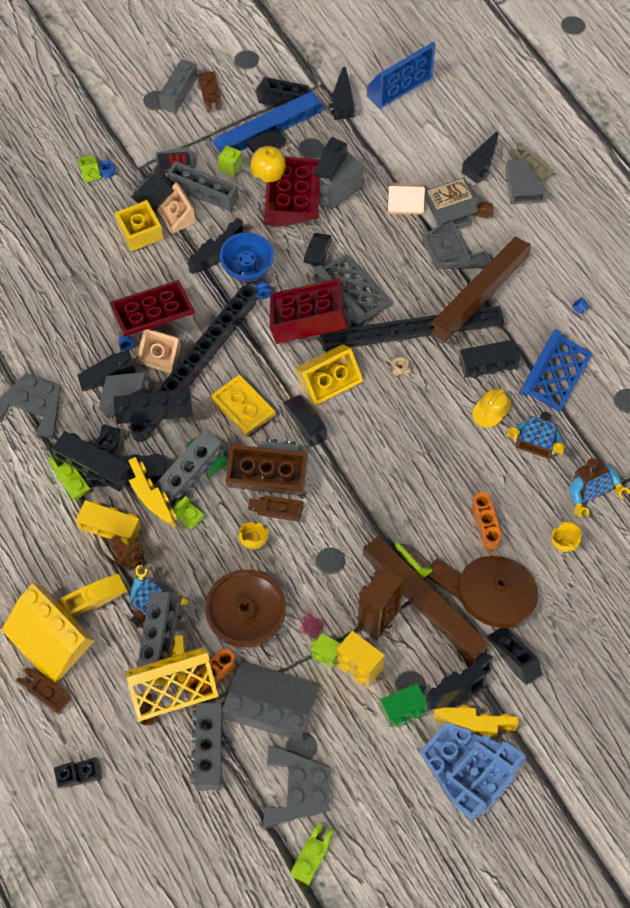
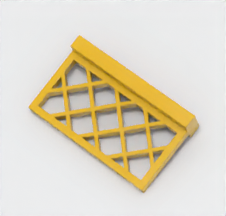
(162, 669)

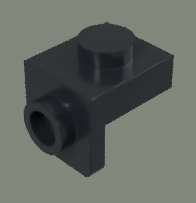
(108, 439)

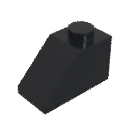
(331, 159)

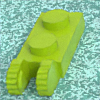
(70, 479)
(311, 856)

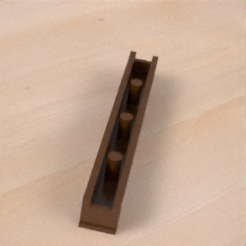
(480, 289)
(428, 601)

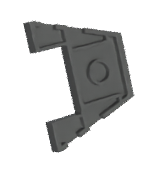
(448, 249)
(34, 396)
(306, 788)

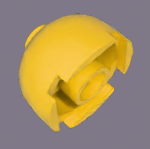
(268, 164)

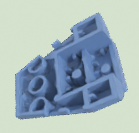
(471, 767)

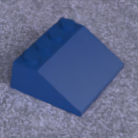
(402, 77)

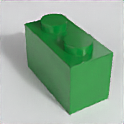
(403, 706)

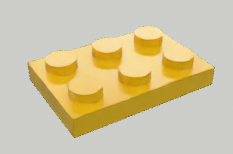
(243, 405)

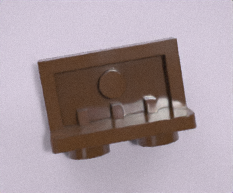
(128, 556)

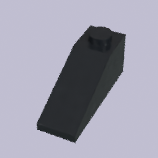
(279, 92)
(341, 100)
(479, 162)
(115, 364)
(306, 420)
(516, 655)

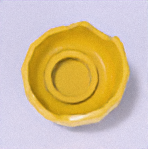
(253, 535)
(566, 537)

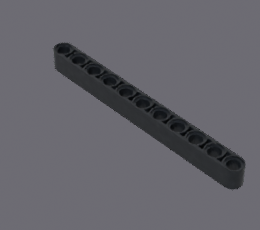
(202, 355)

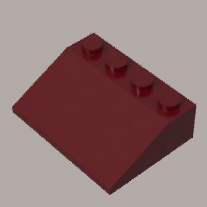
(294, 195)
(151, 308)
(307, 311)

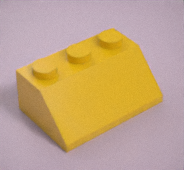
(329, 374)

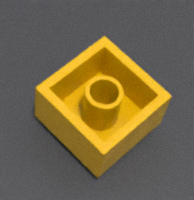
(138, 225)
(359, 659)

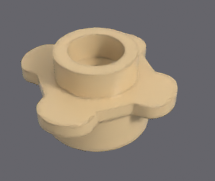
(400, 362)

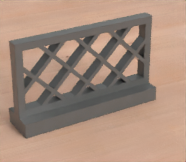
(352, 306)

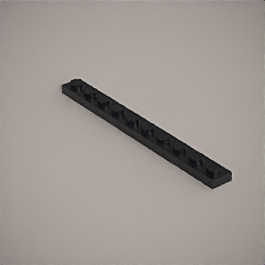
(404, 329)

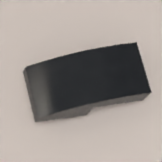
(269, 138)
(317, 249)
(77, 773)

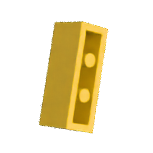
(108, 522)

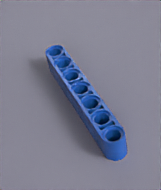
(280, 118)

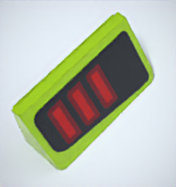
(413, 559)

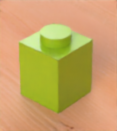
(230, 161)

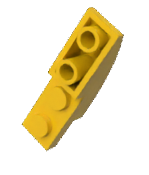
(150, 496)
(93, 595)
(480, 725)

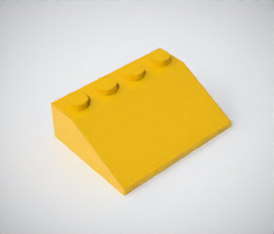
(46, 633)

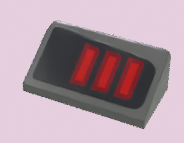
(167, 158)

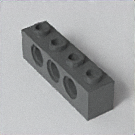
(203, 186)
(191, 455)
(159, 627)
(210, 779)

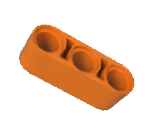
(486, 513)
(221, 671)

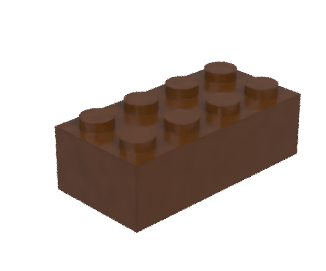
(267, 470)
(379, 602)

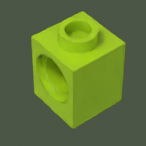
(324, 650)

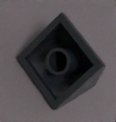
(153, 188)

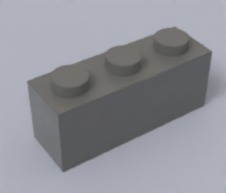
(178, 86)

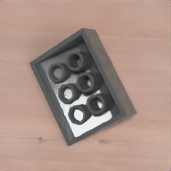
(271, 701)

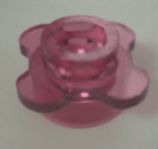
(310, 631)

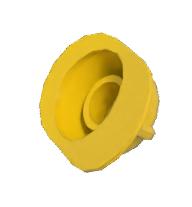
(491, 408)

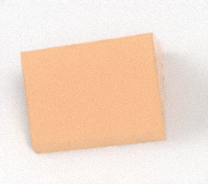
(406, 198)
(177, 210)
(159, 350)

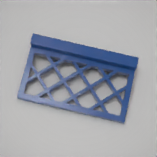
(545, 359)

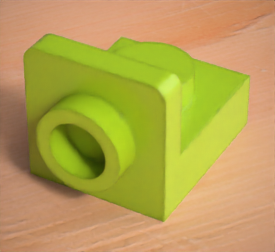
(89, 168)
(187, 513)

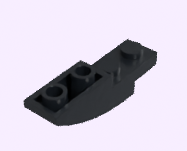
(209, 252)
(460, 686)

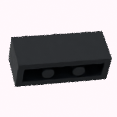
(489, 358)

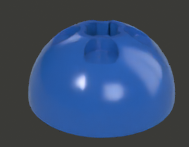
(246, 256)

